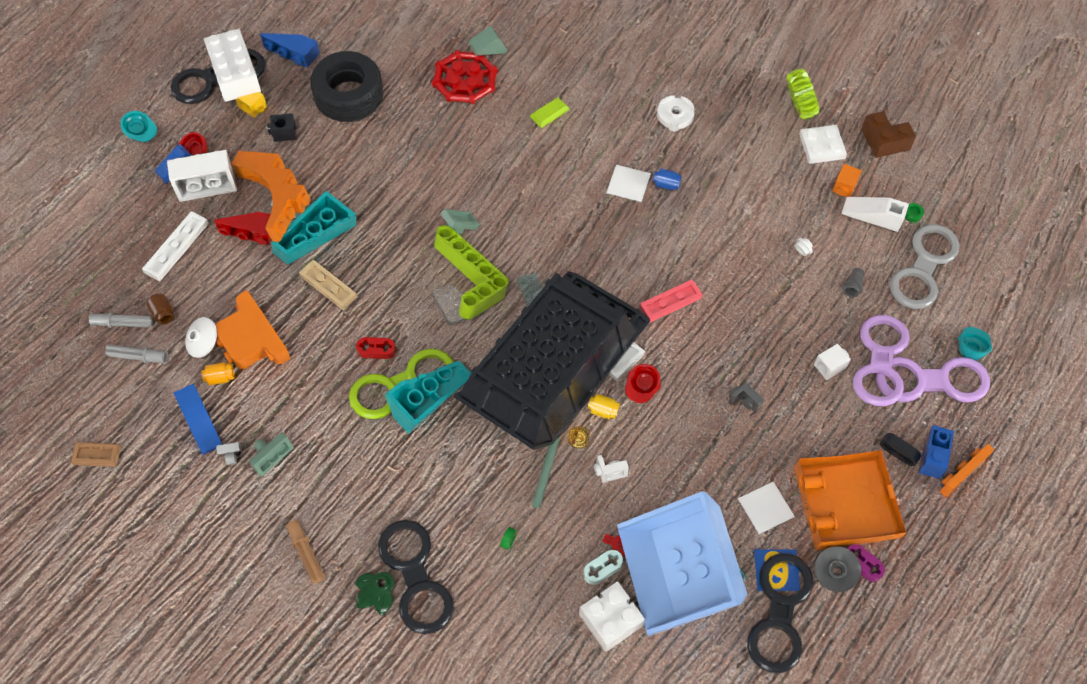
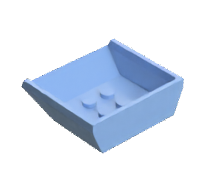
(681, 563)

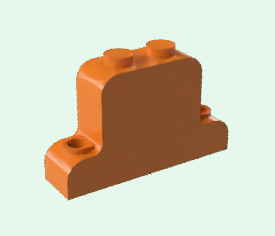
(249, 335)

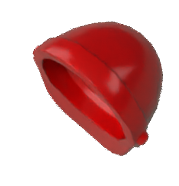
(194, 143)
(642, 383)

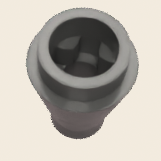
(854, 283)

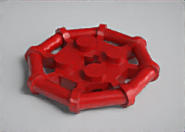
(462, 89)

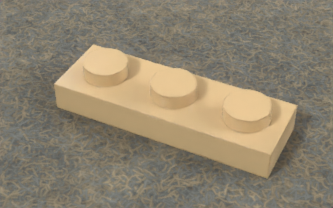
(328, 284)

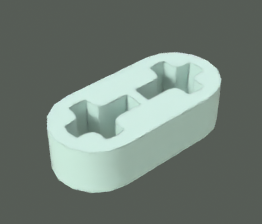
(600, 562)

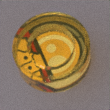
(578, 437)

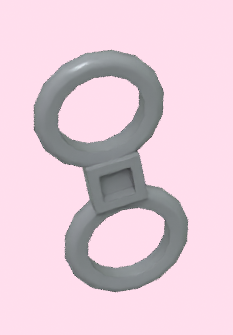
(924, 266)

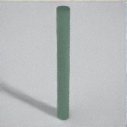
(545, 474)

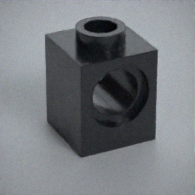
(282, 127)

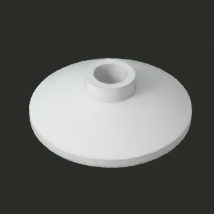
(201, 337)

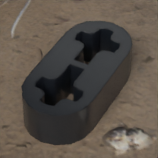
(900, 449)

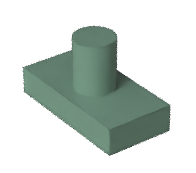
(270, 453)

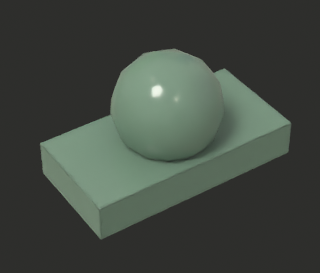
(460, 220)

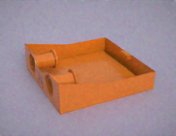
(848, 500)

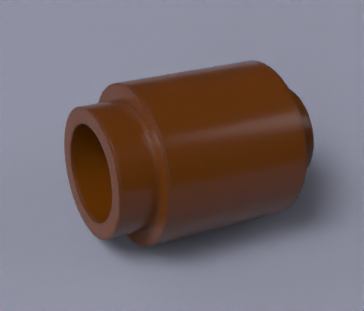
(160, 309)

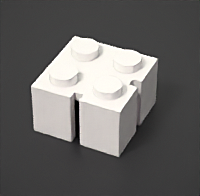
(611, 616)

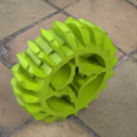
(802, 93)

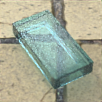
(529, 287)

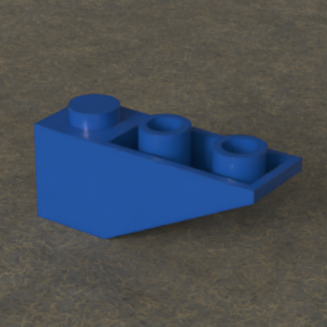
(294, 47)

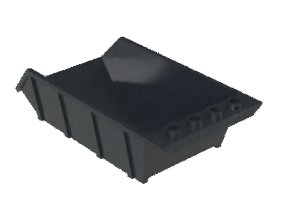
(552, 359)

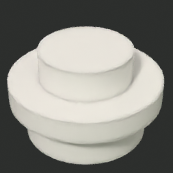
(804, 246)

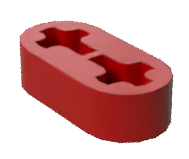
(375, 348)

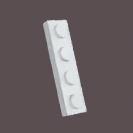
(175, 246)

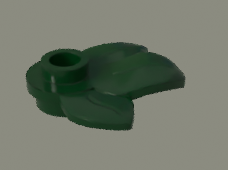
(372, 594)

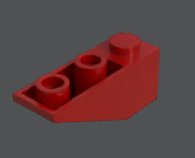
(246, 227)

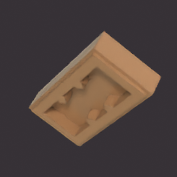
(95, 454)

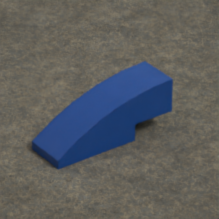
(197, 418)

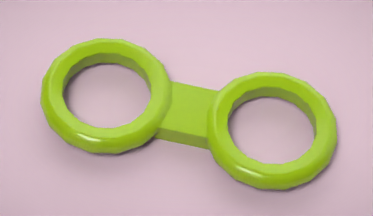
(391, 382)

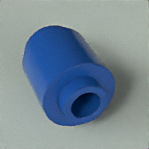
(667, 179)

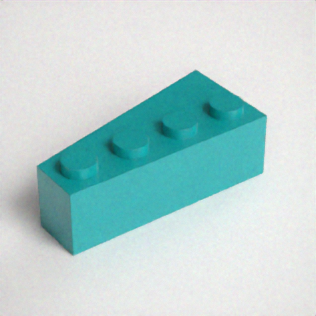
(314, 227)

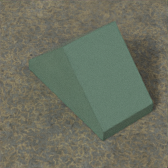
(487, 43)

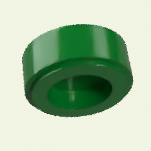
(914, 213)
(508, 538)

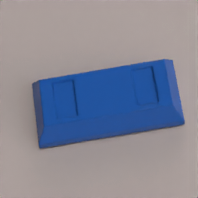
(162, 170)

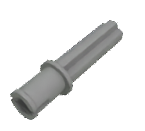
(120, 320)
(145, 355)

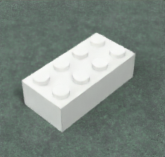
(232, 64)

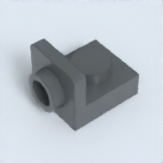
(748, 395)

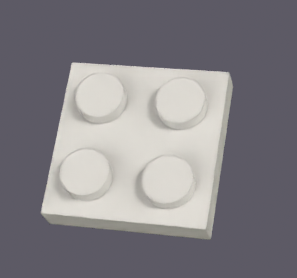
(822, 144)

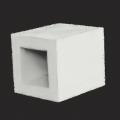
(832, 361)

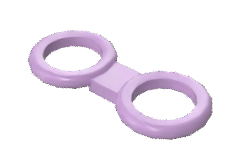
(881, 360)
(937, 380)

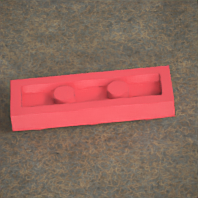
(671, 300)

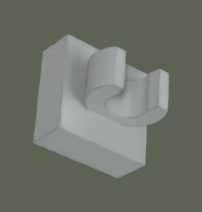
(230, 451)

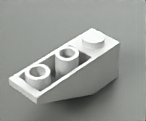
(877, 211)

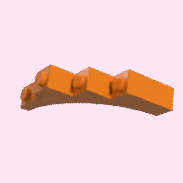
(286, 194)

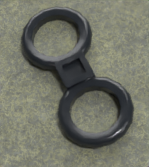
(210, 78)
(415, 577)
(780, 613)

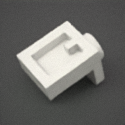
(612, 471)

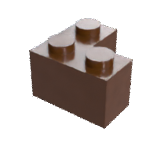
(886, 138)

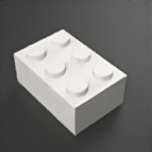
(202, 175)

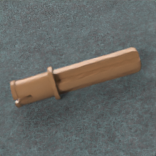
(305, 552)

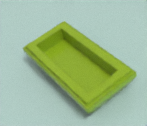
(549, 112)

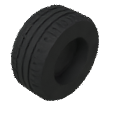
(341, 68)

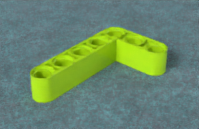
(489, 281)

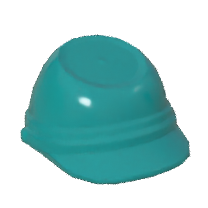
(138, 126)
(974, 343)

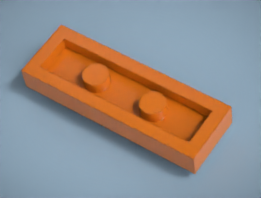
(965, 469)

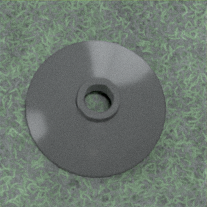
(842, 559)

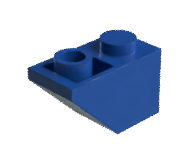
(936, 452)

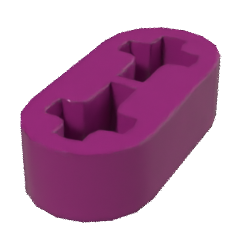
(867, 562)

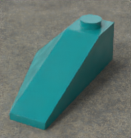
(420, 397)

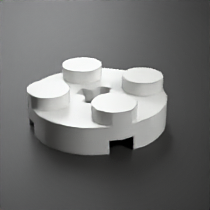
(675, 121)

